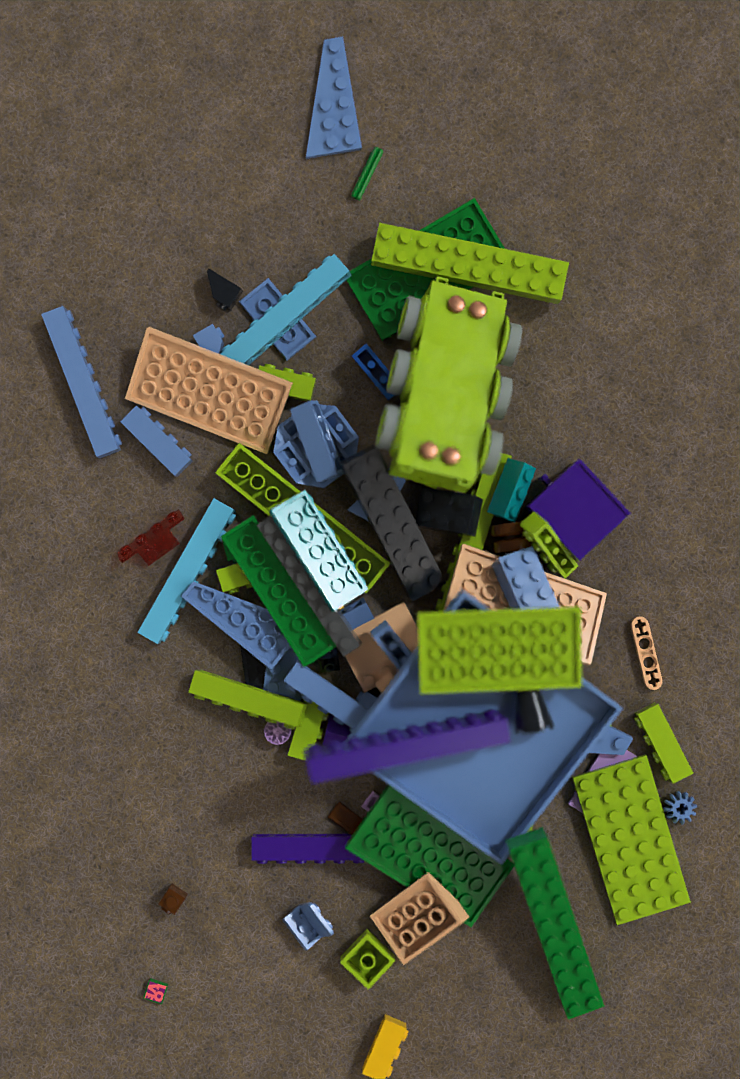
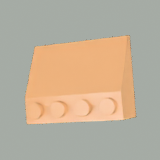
(369, 659)
(418, 917)

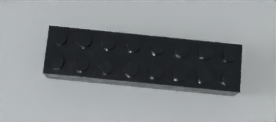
(392, 522)

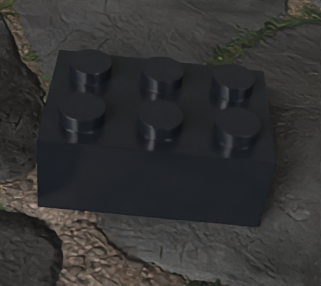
(448, 511)

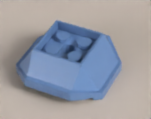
(292, 452)

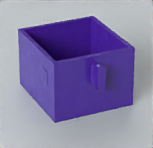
(578, 508)

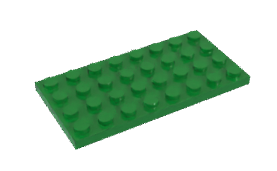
(384, 290)
(411, 842)

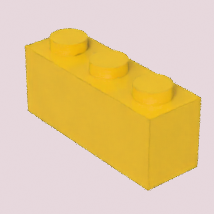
(385, 1048)

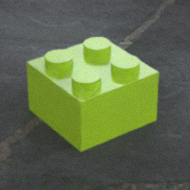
(367, 958)

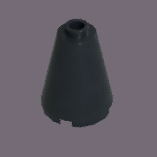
(531, 712)

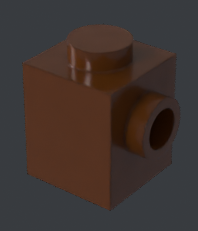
(173, 899)

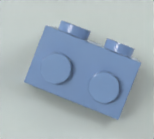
(307, 924)

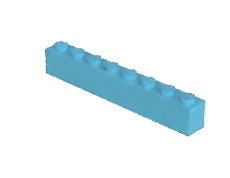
(288, 311)
(186, 571)

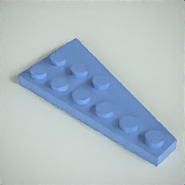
(334, 114)
(242, 621)

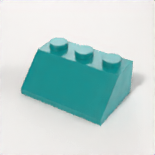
(511, 490)

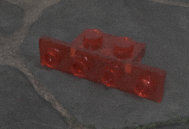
(154, 542)

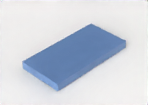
(267, 296)

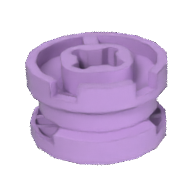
(276, 733)

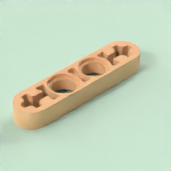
(648, 652)

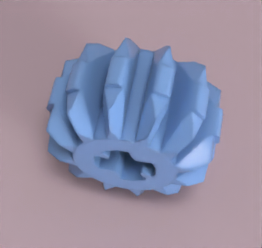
(675, 803)

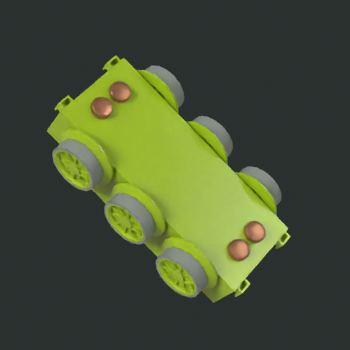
(449, 386)

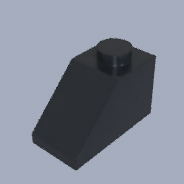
(223, 291)

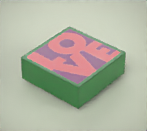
(156, 991)

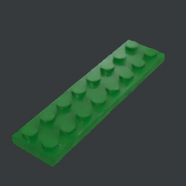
(278, 592)

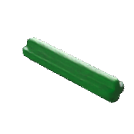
(367, 173)

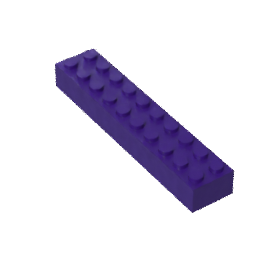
(406, 745)

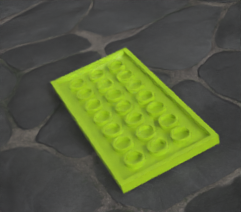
(499, 649)
(631, 839)

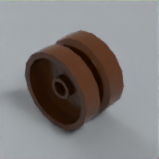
(512, 538)

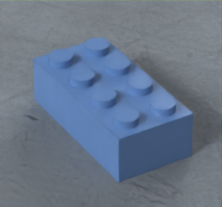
(524, 580)

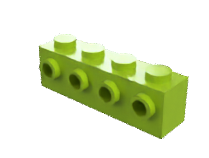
(549, 545)

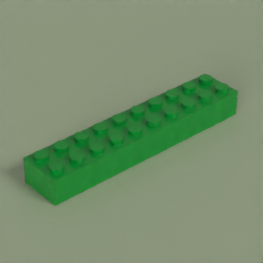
(555, 922)

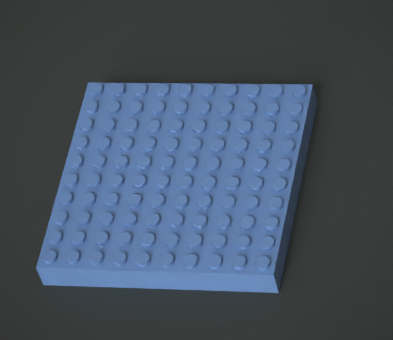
(497, 788)

